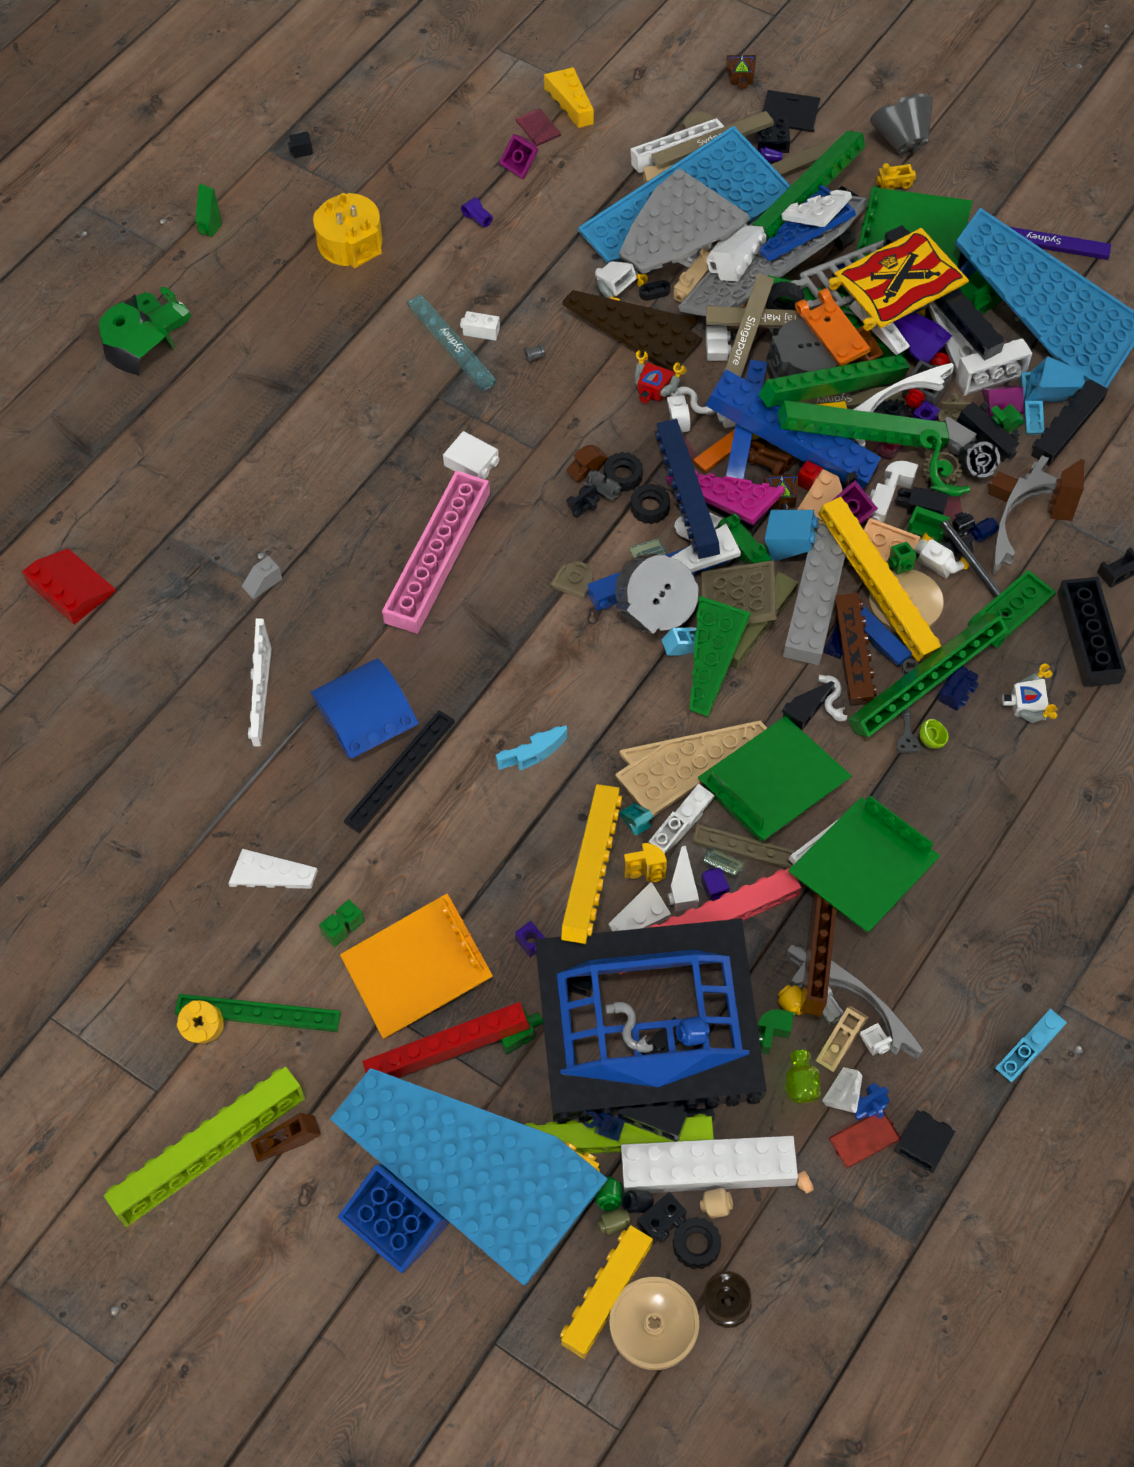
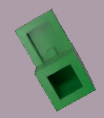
(1007, 418)
(774, 1023)

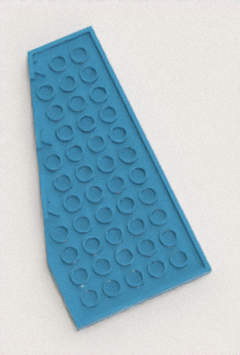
(724, 165)
(1057, 304)
(482, 1172)

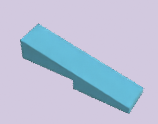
(1032, 410)

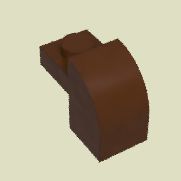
(586, 459)

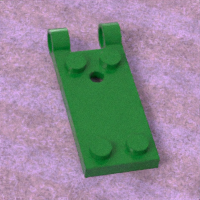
(1019, 601)

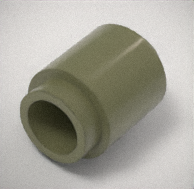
(613, 1221)

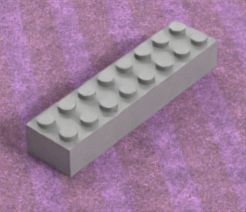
(815, 599)

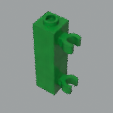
(750, 549)

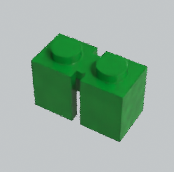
(333, 926)

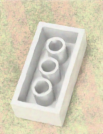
(975, 373)

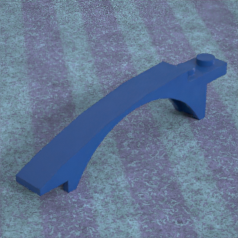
(742, 437)

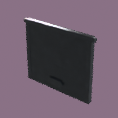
(799, 109)

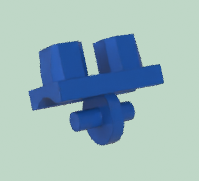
(873, 1103)

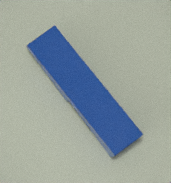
(884, 640)

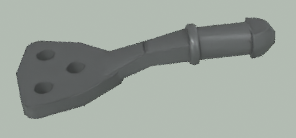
(907, 736)

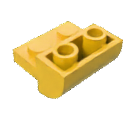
(648, 862)

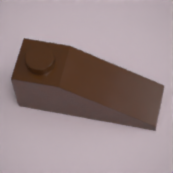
(286, 1137)

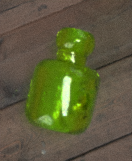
(802, 1079)

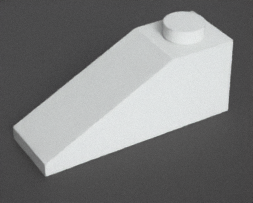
(683, 887)

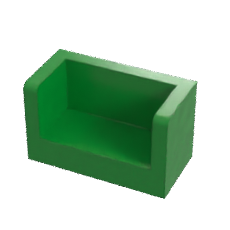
(927, 522)

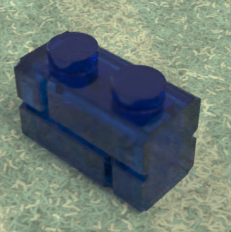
(958, 688)

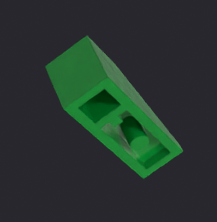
(207, 211)

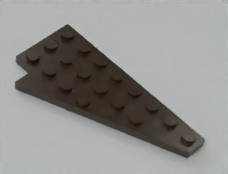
(659, 333)

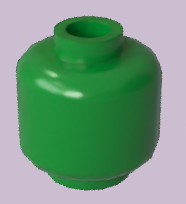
(609, 1195)

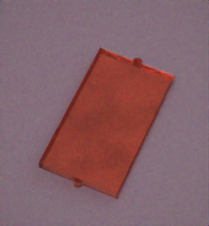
(864, 1139)

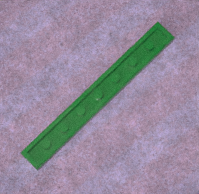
(269, 1013)

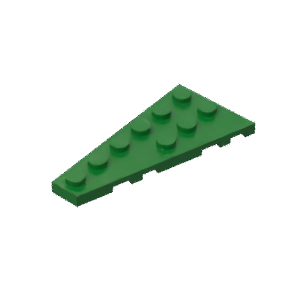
(715, 645)

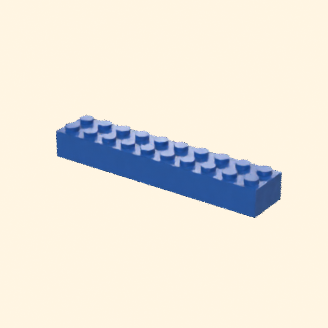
(838, 455)

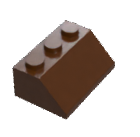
(1067, 492)

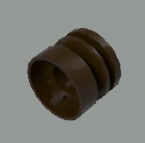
(732, 1287)

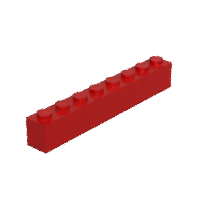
(450, 1042)

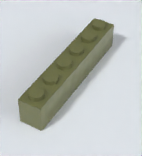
(785, 590)

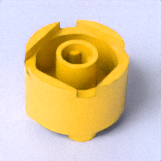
(190, 1028)

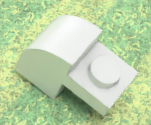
(901, 474)

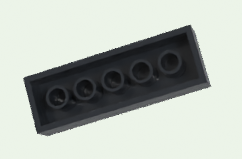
(1091, 632)

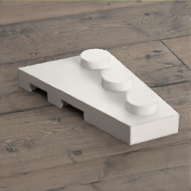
(642, 911)

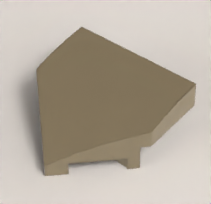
(952, 408)

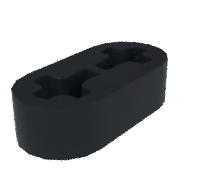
(654, 290)

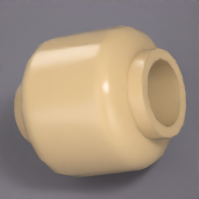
(716, 1203)

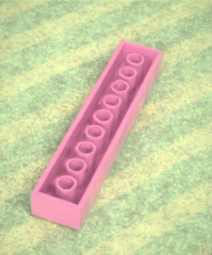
(436, 552)

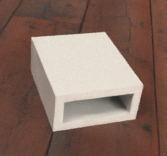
(471, 456)

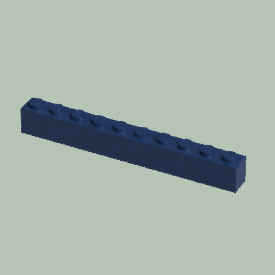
(688, 489)

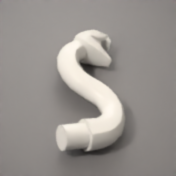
(693, 402)
(837, 714)

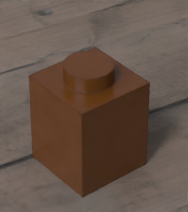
(1001, 486)

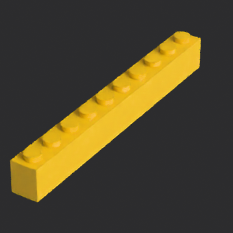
(879, 579)
(590, 865)

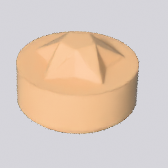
(804, 1182)

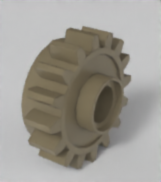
(954, 476)

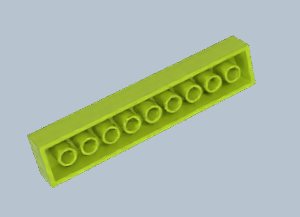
(204, 1146)

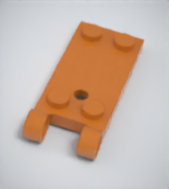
(838, 334)

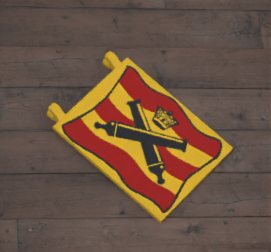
(899, 278)

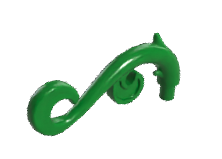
(939, 485)

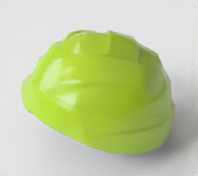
(933, 734)

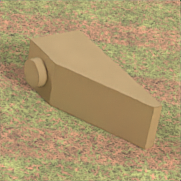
(842, 1038)

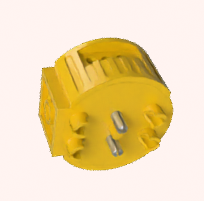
(348, 230)

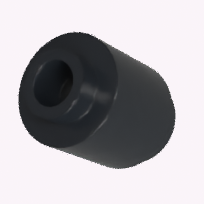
(637, 1201)

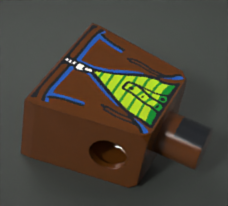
(741, 69)
(789, 497)

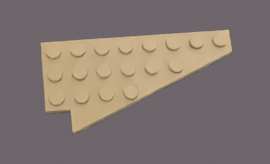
(670, 769)

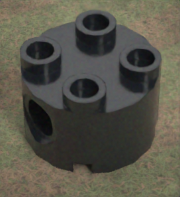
(979, 458)

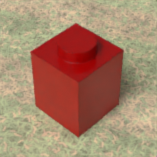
(808, 475)

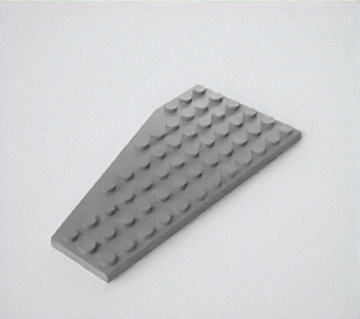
(722, 293)

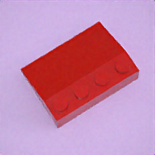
(68, 584)

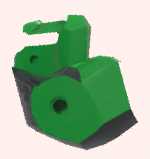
(137, 326)

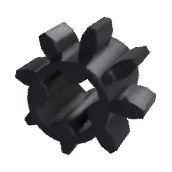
(963, 523)

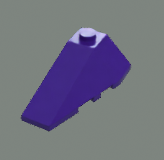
(923, 336)

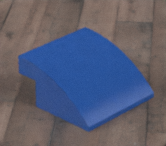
(392, 1218)

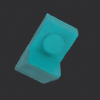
(636, 818)

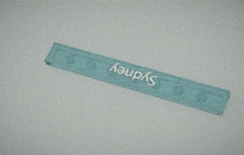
(452, 342)

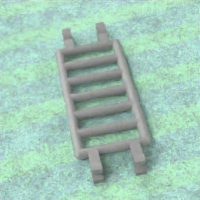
(832, 265)

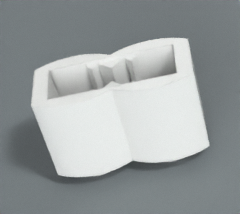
(717, 343)

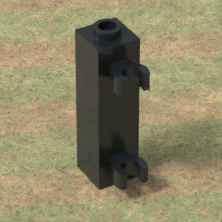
(976, 420)

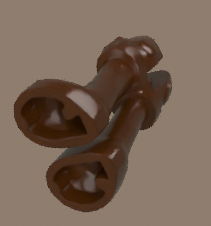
(778, 465)

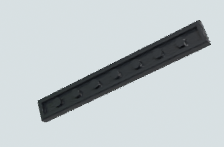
(399, 771)

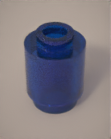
(984, 529)

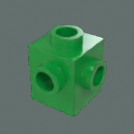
(902, 557)

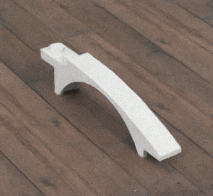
(928, 379)

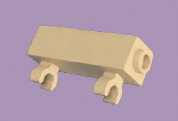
(692, 276)

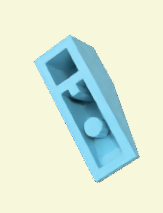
(679, 641)

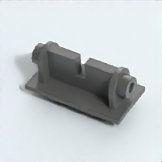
(609, 489)

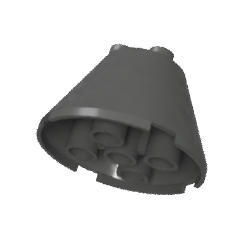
(905, 123)

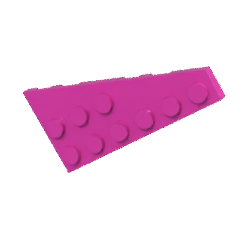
(738, 495)

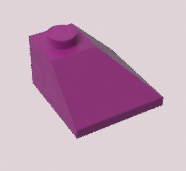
(519, 155)

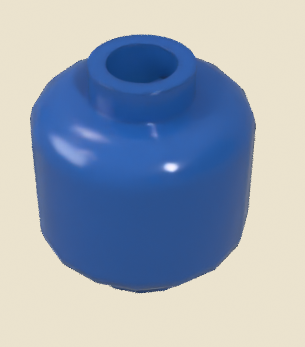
(692, 1031)

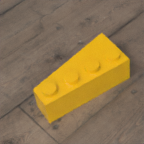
(570, 94)

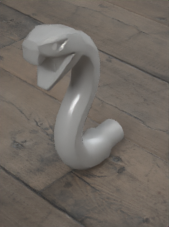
(641, 1045)

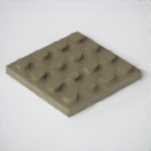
(744, 587)

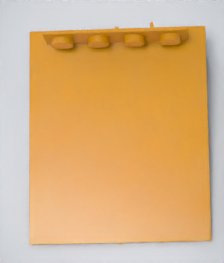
(416, 966)

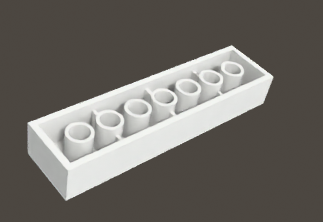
(709, 1164)

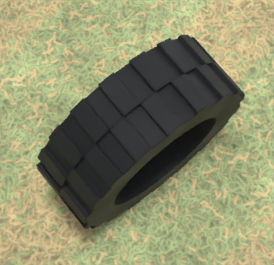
(784, 289)
(627, 460)
(650, 491)
(702, 1226)

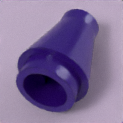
(770, 154)

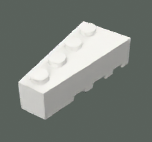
(738, 252)

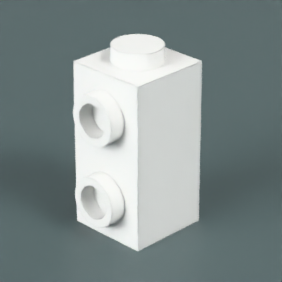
(480, 325)
(882, 499)

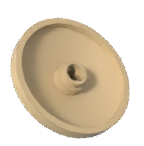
(922, 592)
(654, 1323)

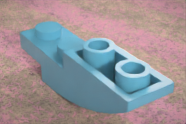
(540, 747)
(1031, 1045)

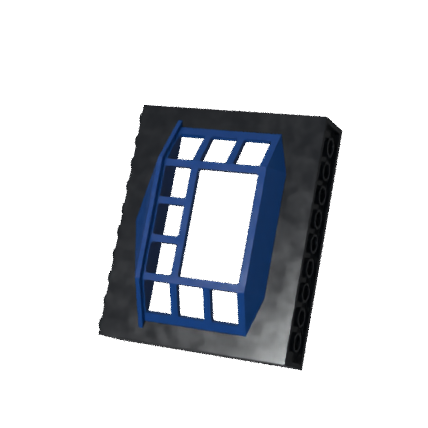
(658, 1079)

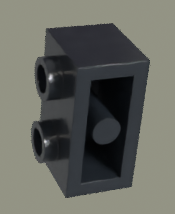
(662, 1218)

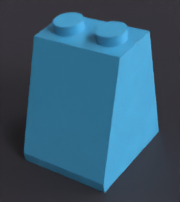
(1053, 381)
(790, 532)

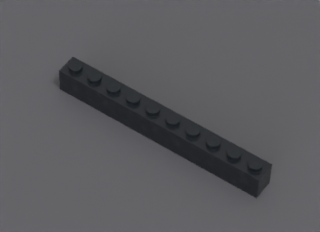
(962, 313)

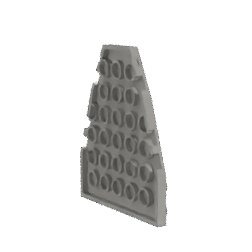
(678, 222)

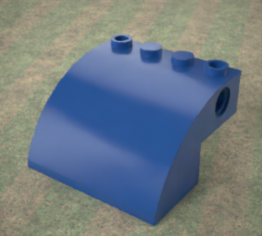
(364, 708)

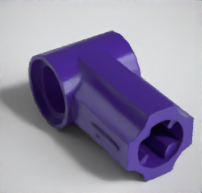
(474, 210)

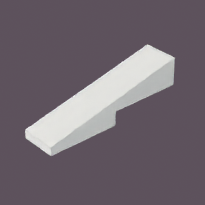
(889, 334)

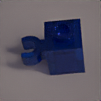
(606, 1125)

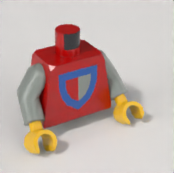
(655, 381)

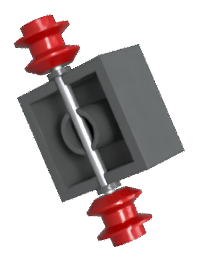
(917, 396)

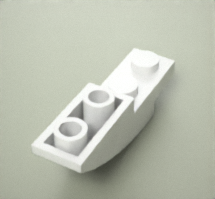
(682, 820)

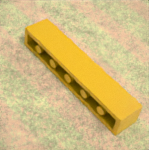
(600, 1298)

